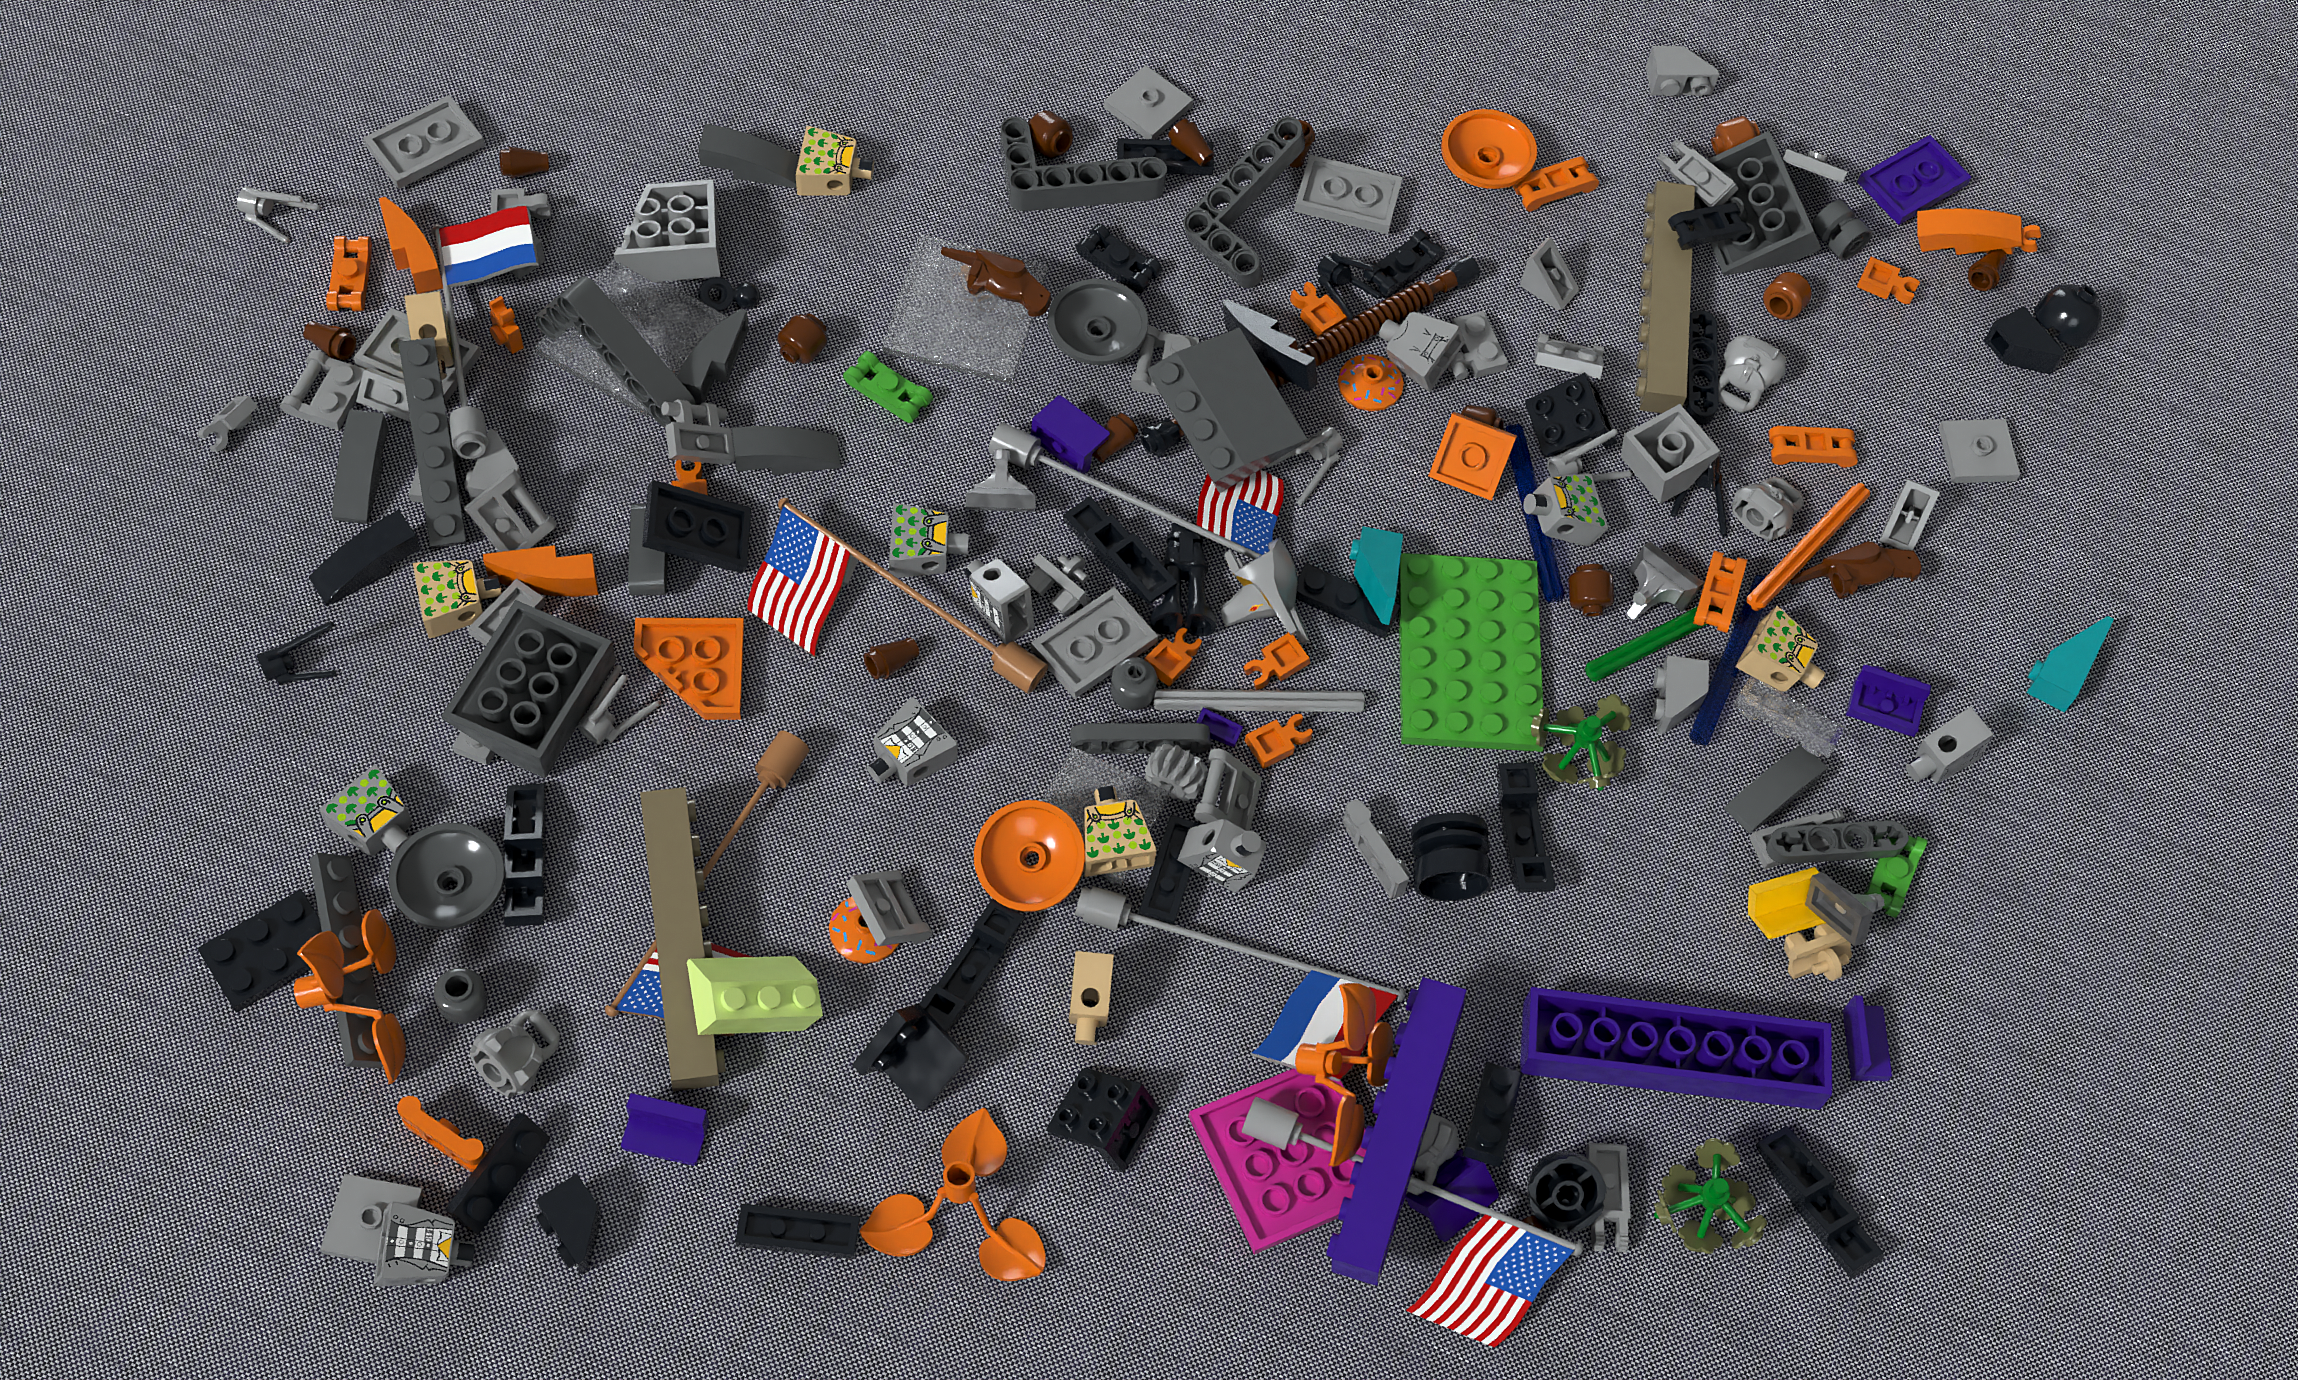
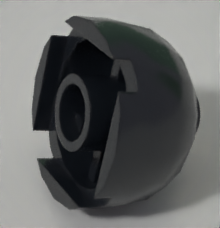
(2072, 312)
(1566, 1191)

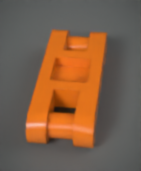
(1556, 183)
(349, 274)
(1813, 445)
(1720, 591)
(441, 1134)

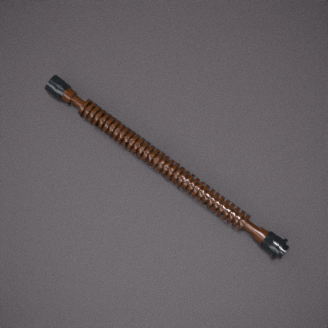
(1343, 337)

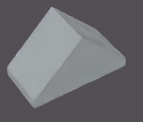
(1549, 276)
(1909, 515)

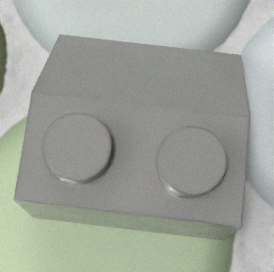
(1668, 453)

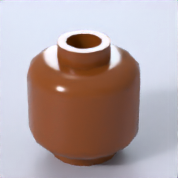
(1733, 132)
(1787, 295)

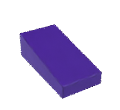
(1220, 727)

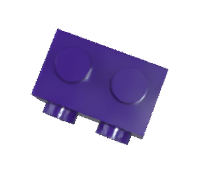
(1888, 700)

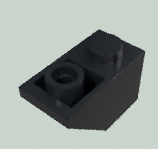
(2024, 343)
(573, 1218)

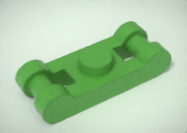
(887, 387)
(1896, 874)

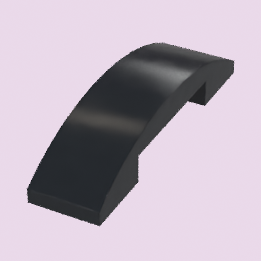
(1522, 828)
(973, 965)

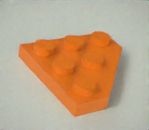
(696, 660)

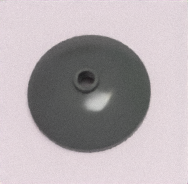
(1097, 308)
(441, 857)

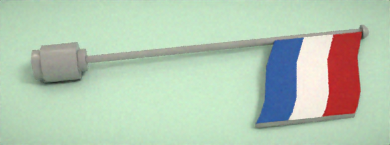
(468, 256)
(1311, 1012)

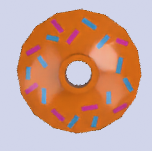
(1369, 392)
(854, 940)

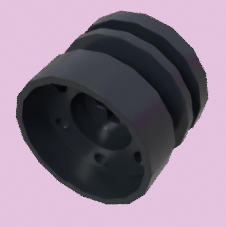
(1451, 857)

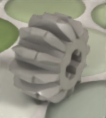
(1176, 771)

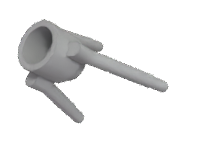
(259, 203)
(1320, 446)
(1570, 463)
(598, 721)

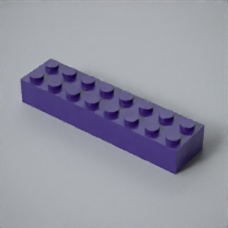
(1676, 1048)

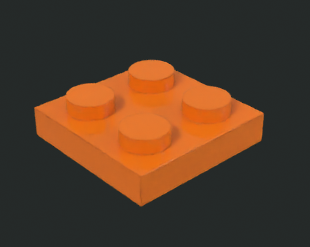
(1472, 456)

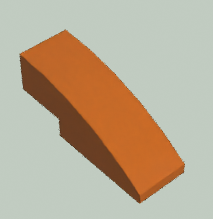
(1968, 230)
(410, 248)
(545, 571)

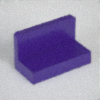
(1068, 433)
(1866, 1041)
(664, 1129)
(1463, 1178)

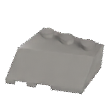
(674, 232)

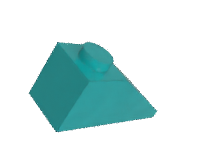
(1377, 568)
(2067, 666)

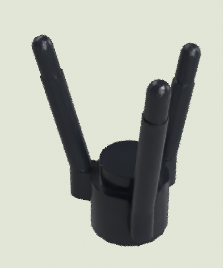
(1335, 270)
(1712, 480)
(278, 661)

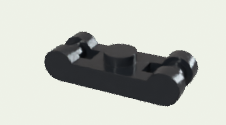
(1709, 225)
(1118, 259)
(1405, 263)

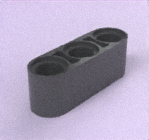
(646, 566)

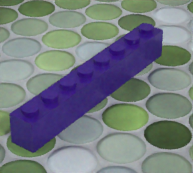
(1398, 1131)

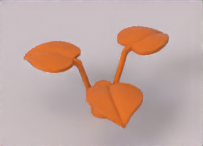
(326, 959)
(1323, 1062)
(971, 1149)

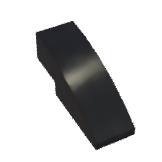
(365, 558)

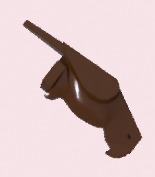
(1002, 278)
(1863, 566)

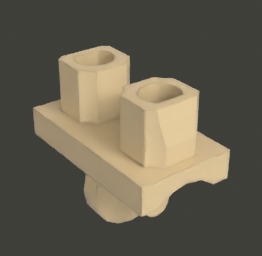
(1821, 955)

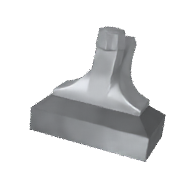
(1000, 490)
(1661, 581)
(1841, 909)

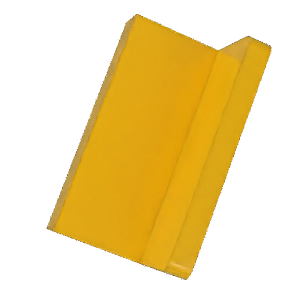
(1780, 905)

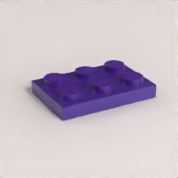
(1914, 179)

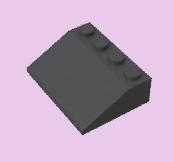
(1767, 205)
(1227, 407)
(531, 687)

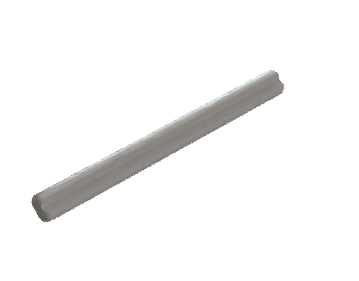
(1259, 700)

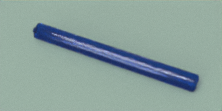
(1541, 544)
(1726, 671)

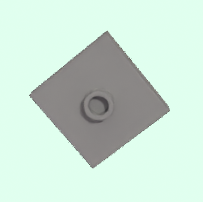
(1148, 103)
(1814, 163)
(1979, 451)
(358, 1216)

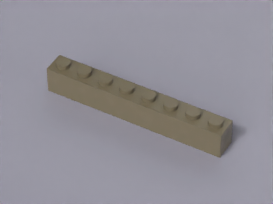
(1665, 302)
(679, 932)

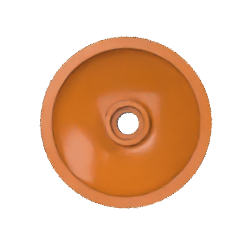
(1489, 148)
(1011, 837)

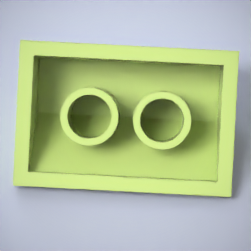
(753, 995)

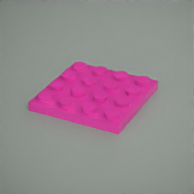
(1271, 1188)

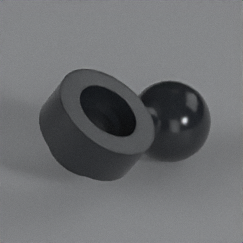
(745, 294)

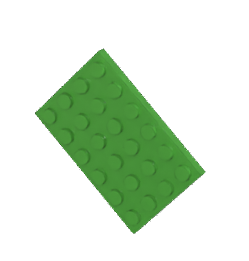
(1469, 652)

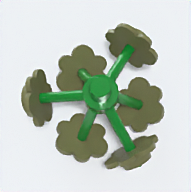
(1571, 726)
(1719, 1194)

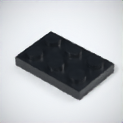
(696, 526)
(262, 951)

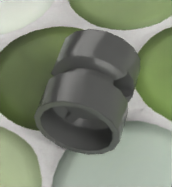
(1844, 233)

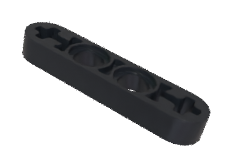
(1704, 367)

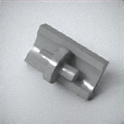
(1070, 594)

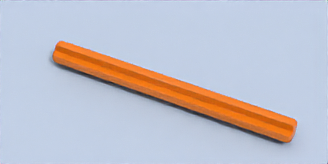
(1808, 547)

